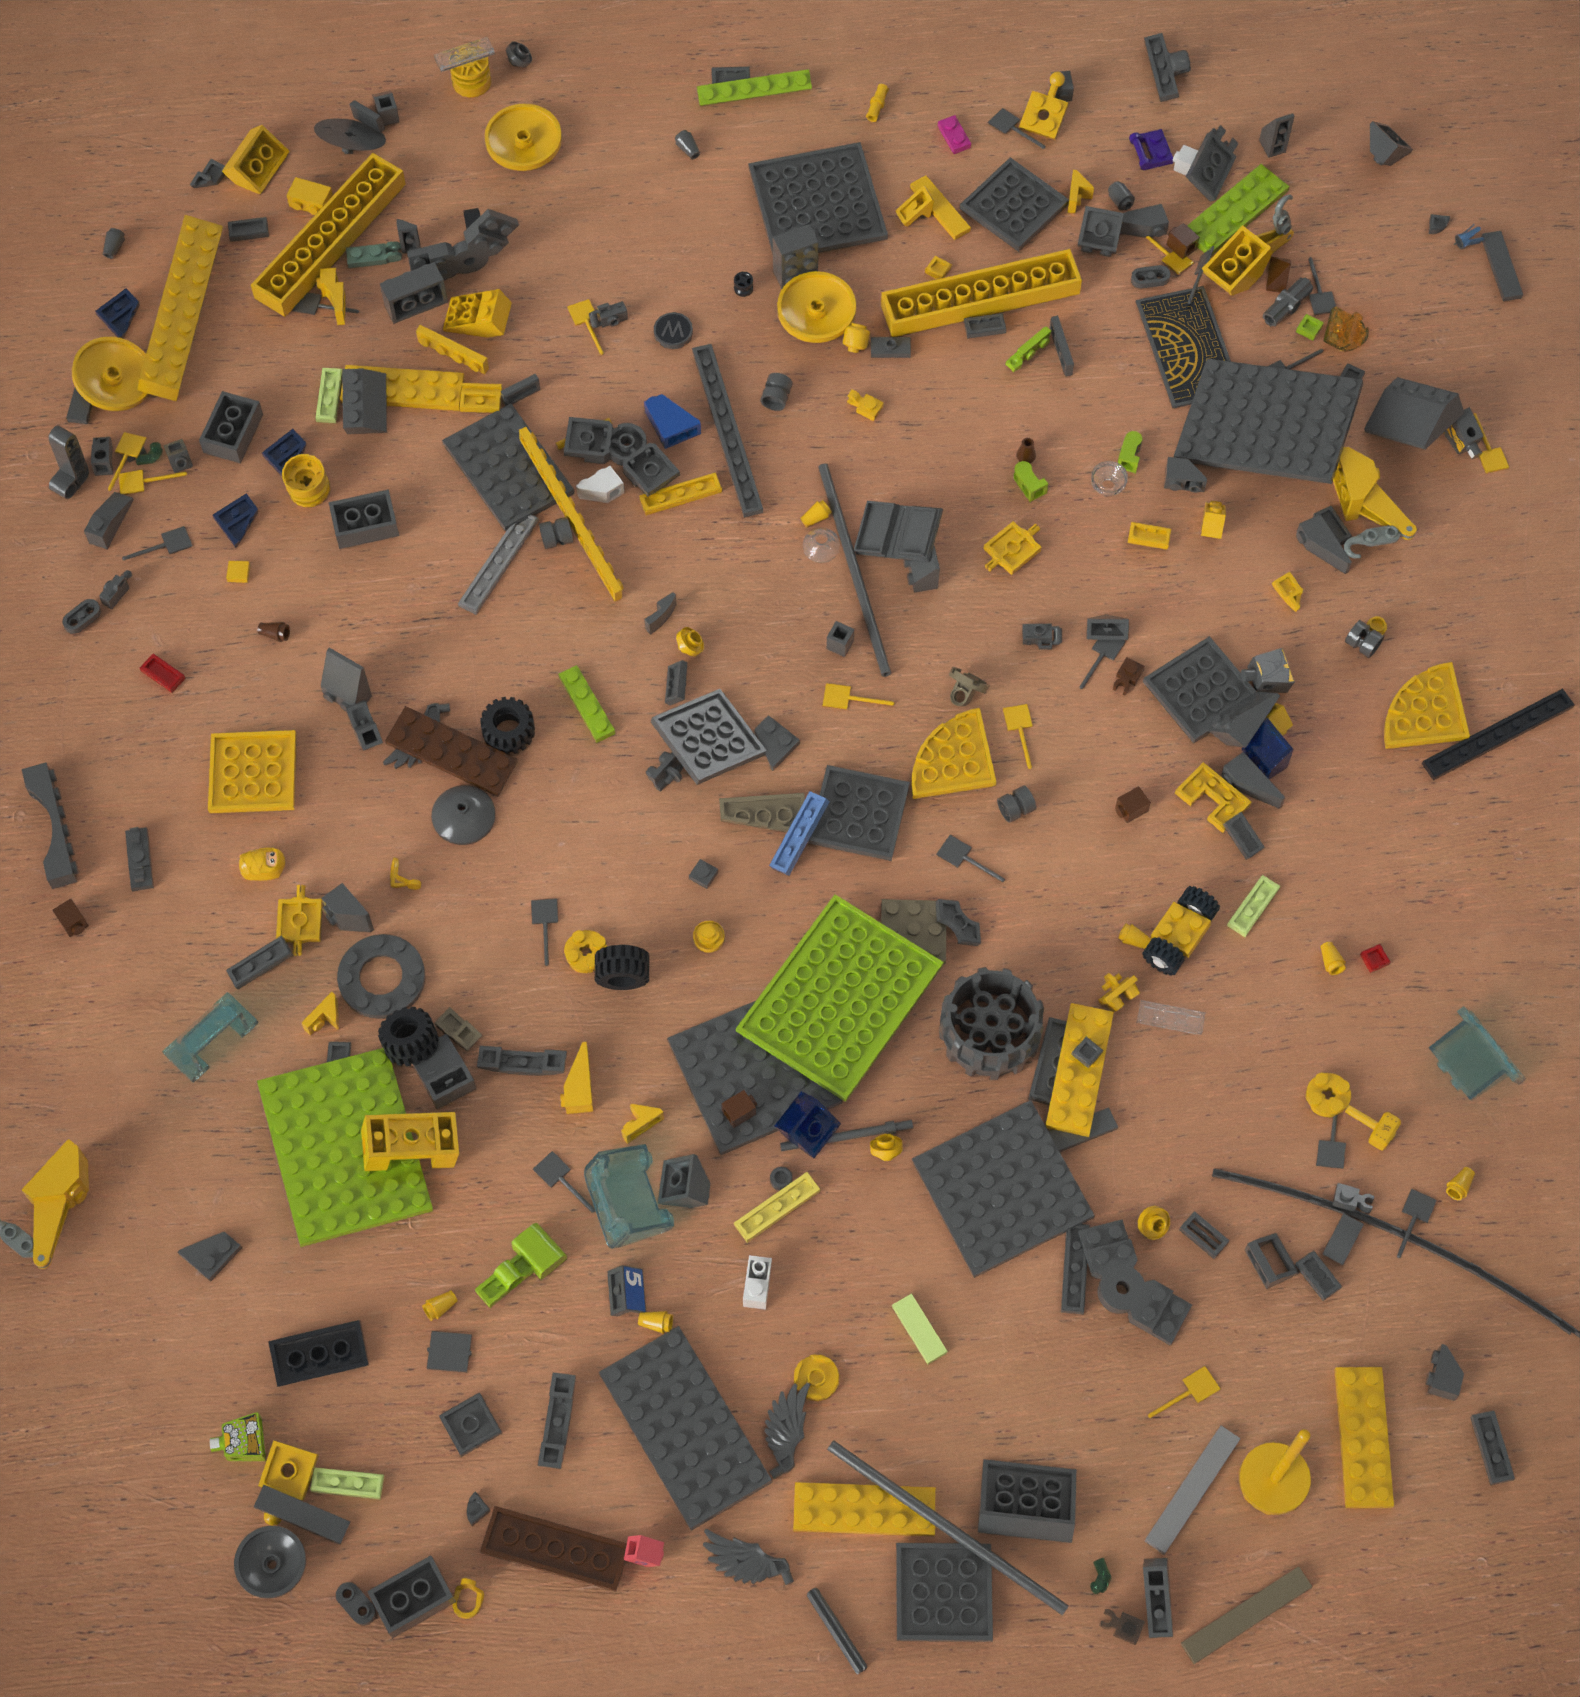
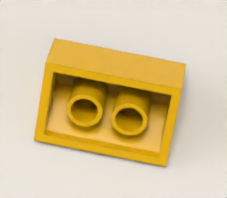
(256, 160)

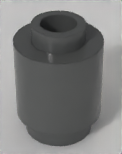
(1121, 195)

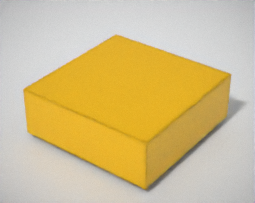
(938, 268)
(238, 571)

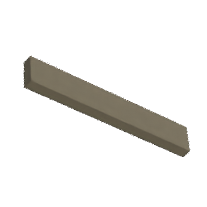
(1246, 1615)

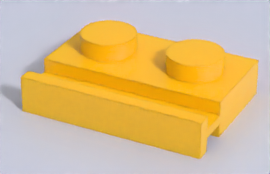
(480, 397)

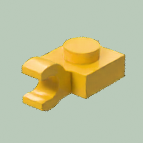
(867, 406)

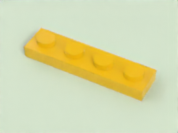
(452, 349)

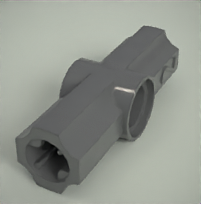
(1287, 301)

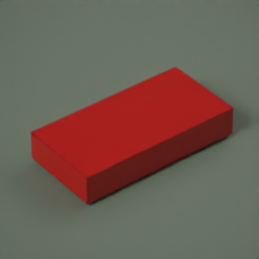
(162, 673)

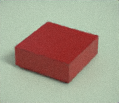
(1375, 958)

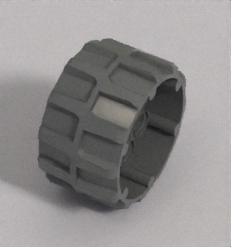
(977, 989)

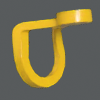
(411, 884)
(471, 1584)

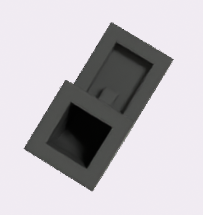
(363, 725)

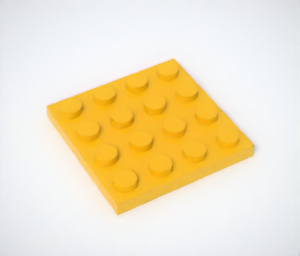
(252, 771)

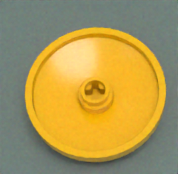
(523, 137)
(816, 307)
(109, 373)

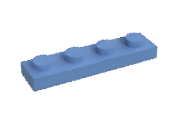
(799, 833)

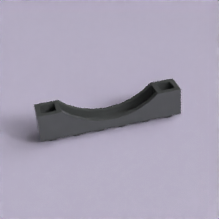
(58, 862)

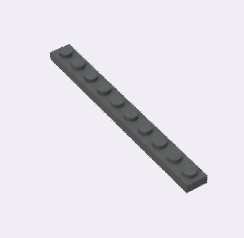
(727, 430)

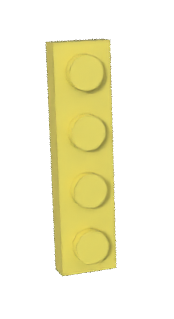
(777, 1207)

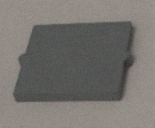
(449, 1351)

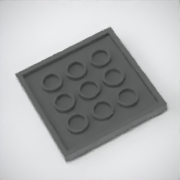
(1014, 204)
(1198, 687)
(708, 736)
(861, 812)
(943, 1593)

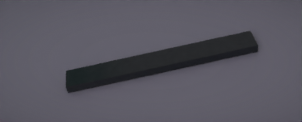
(1497, 734)

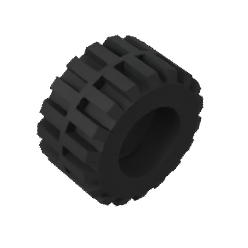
(507, 710)
(621, 967)
(408, 1036)

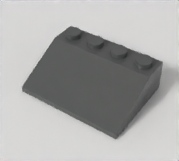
(1414, 413)
(1027, 1501)

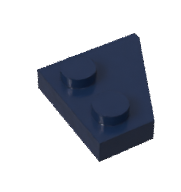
(119, 312)
(284, 449)
(236, 518)

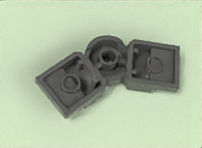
(482, 239)
(599, 443)
(1147, 1303)

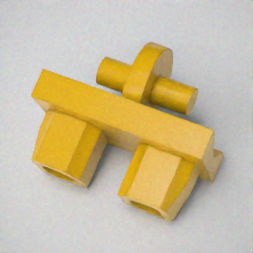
(1126, 986)

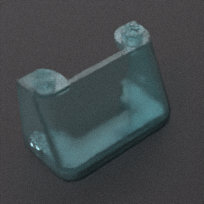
(624, 1196)

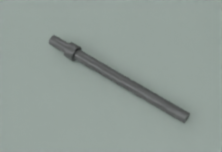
(889, 1128)

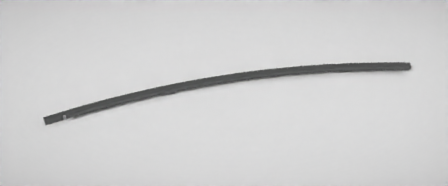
(1471, 1267)

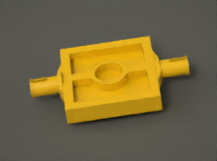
(1012, 547)
(299, 920)

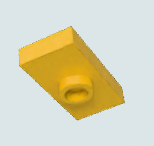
(1149, 535)

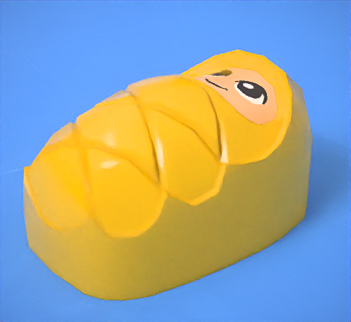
(262, 864)

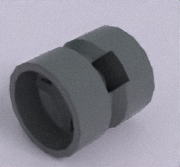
(775, 392)
(556, 532)
(1371, 641)
(1019, 802)

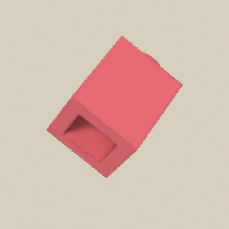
(644, 1551)

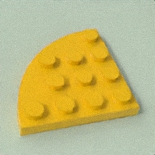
(1426, 710)
(954, 758)

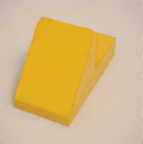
(1079, 189)
(918, 204)
(325, 1011)
(646, 1119)

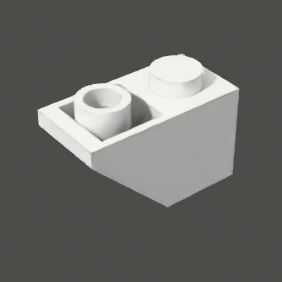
(601, 487)
(757, 1282)

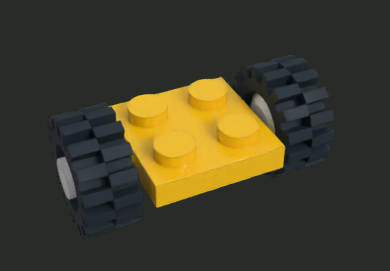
(1180, 930)

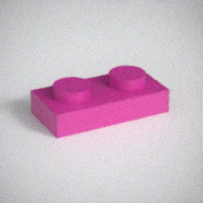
(954, 134)

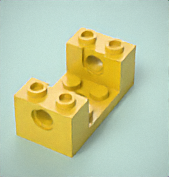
(386, 1139)

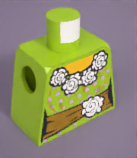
(241, 1439)

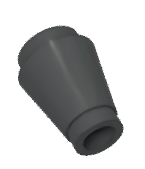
(687, 144)
(113, 241)

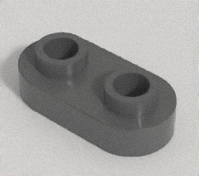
(1149, 276)
(81, 616)
(355, 1602)

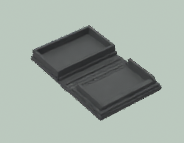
(898, 531)

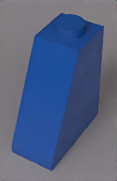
(671, 421)

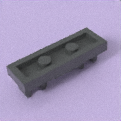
(139, 859)

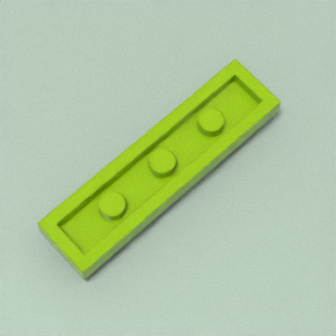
(586, 704)

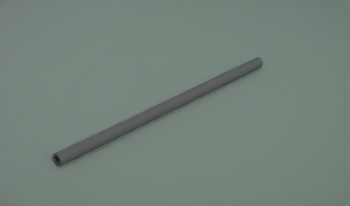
(854, 570)
(948, 1528)

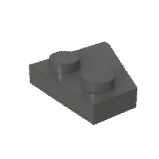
(776, 741)
(211, 1254)

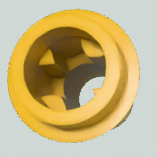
(816, 513)
(1133, 936)
(1332, 959)
(1459, 1185)
(439, 1305)
(658, 1321)

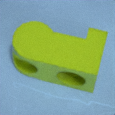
(1128, 452)
(1028, 482)

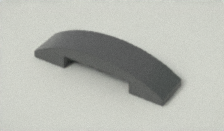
(521, 1062)
(557, 1420)

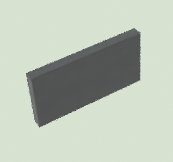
(1048, 1062)

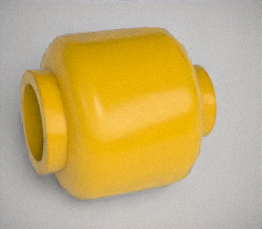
(856, 337)

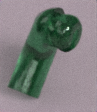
(152, 456)
(1103, 1578)

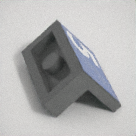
(626, 1290)

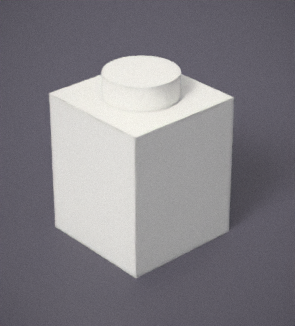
(1184, 159)

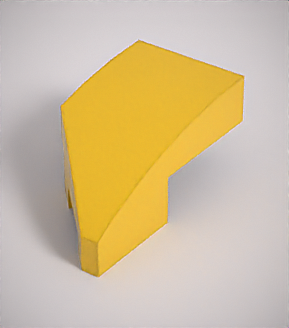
(1289, 590)

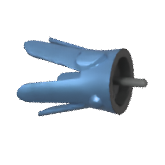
(1462, 240)

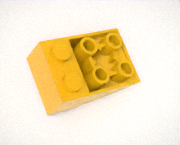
(478, 314)

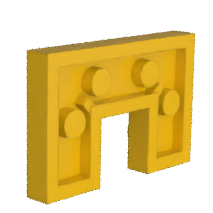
(1209, 782)

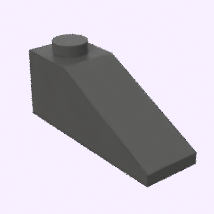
(1276, 135)
(1145, 222)
(107, 520)
(1321, 541)
(1251, 781)
(1158, 1597)

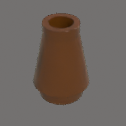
(1026, 451)
(275, 630)

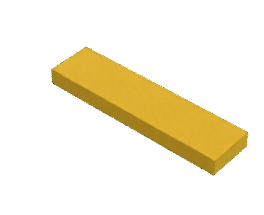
(943, 210)
(681, 493)

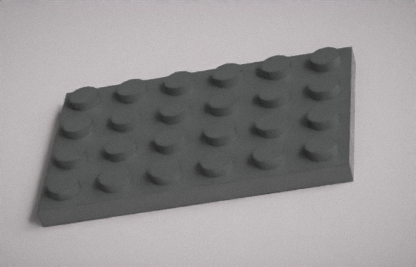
(501, 467)

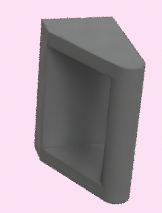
(1263, 1267)

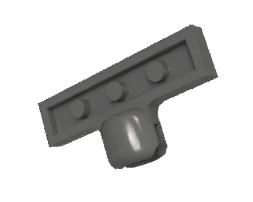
(1166, 66)

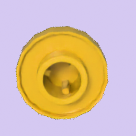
(690, 642)
(708, 936)
(886, 1147)
(1154, 1222)

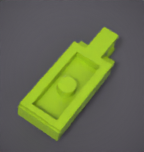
(1029, 349)

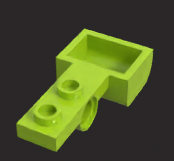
(535, 1254)

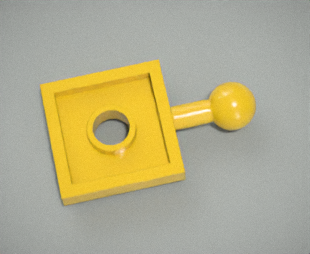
(1040, 102)
(273, 1476)

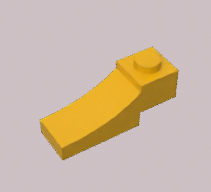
(333, 291)

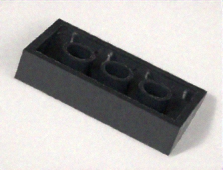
(318, 1353)

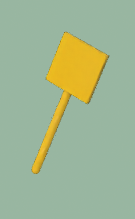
(1172, 259)
(580, 314)
(129, 446)
(1491, 459)
(134, 481)
(839, 695)
(1018, 718)
(1200, 1385)

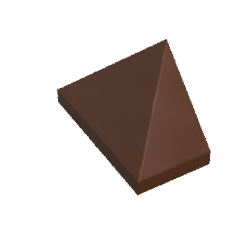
(1278, 274)

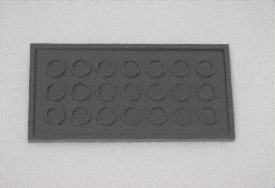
(685, 1428)

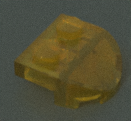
(1345, 330)

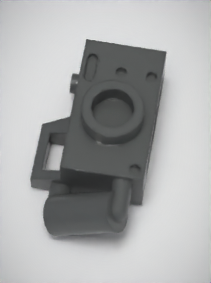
(608, 315)
(115, 589)
(1041, 634)

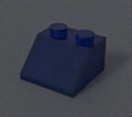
(1269, 750)
(807, 1124)

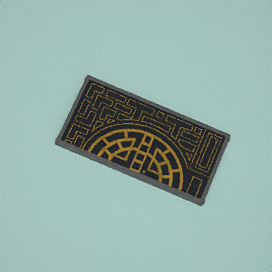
(1182, 339)

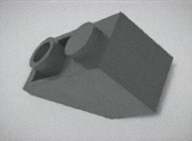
(386, 107)
(1183, 475)
(1446, 1374)

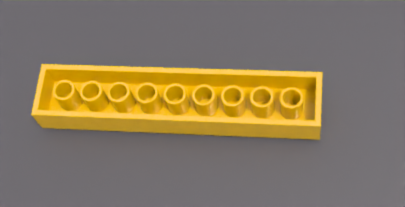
(328, 234)
(981, 293)
(180, 308)

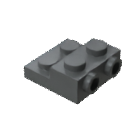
(1100, 231)

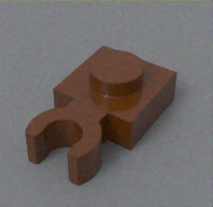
(1128, 673)

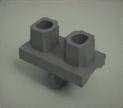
(666, 772)

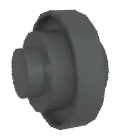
(518, 54)

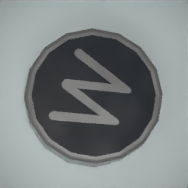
(673, 330)

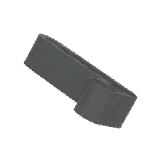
(71, 462)

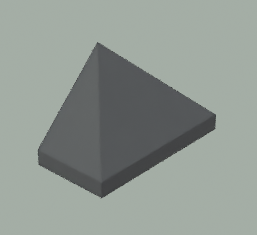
(1107, 628)

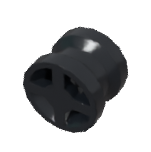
(747, 280)

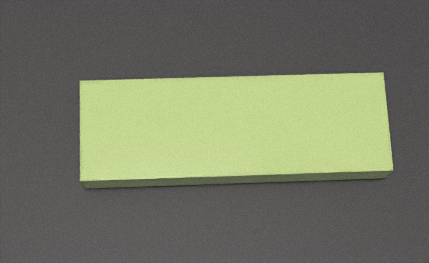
(329, 395)
(1253, 906)
(919, 1329)
(347, 1483)

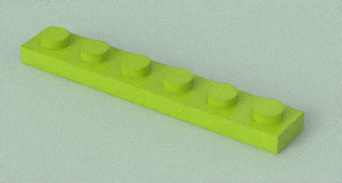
(754, 87)

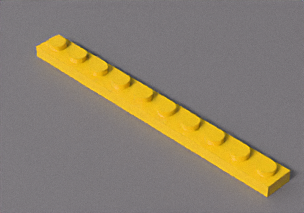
(575, 520)

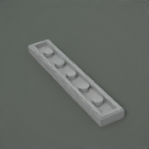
(496, 565)
(1192, 1490)

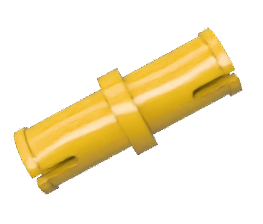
(877, 102)

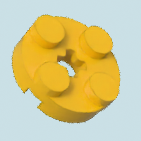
(579, 941)
(1328, 1082)

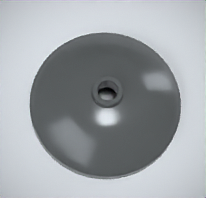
(466, 825)
(256, 1554)

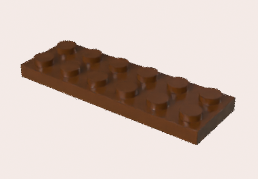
(451, 751)
(554, 1548)

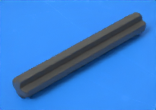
(837, 1630)

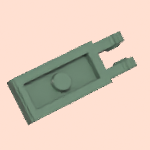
(373, 254)

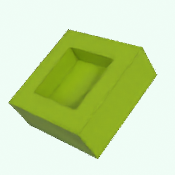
(1309, 327)

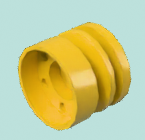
(472, 78)
(305, 471)

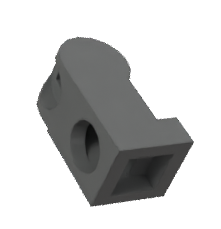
(102, 456)

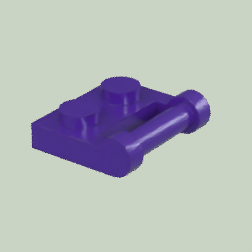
(1156, 146)

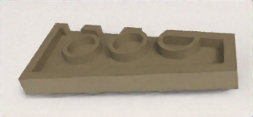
(764, 812)

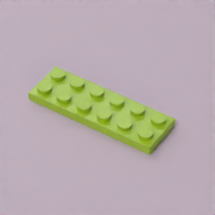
(1237, 208)

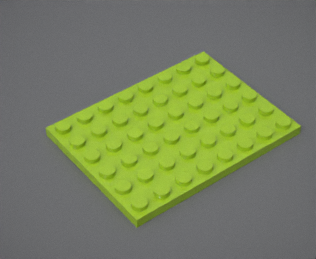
(839, 997)
(319, 1149)

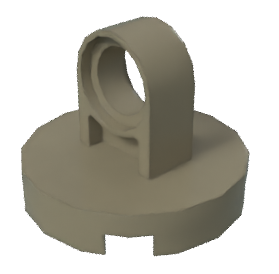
(968, 684)

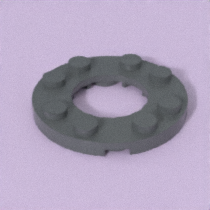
(381, 1005)

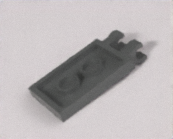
(1212, 163)

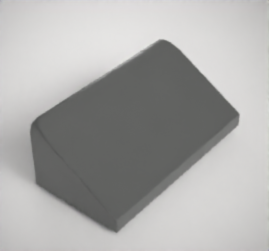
(408, 236)

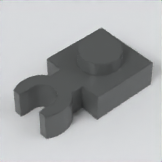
(1349, 1198)

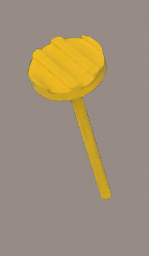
(1276, 1476)

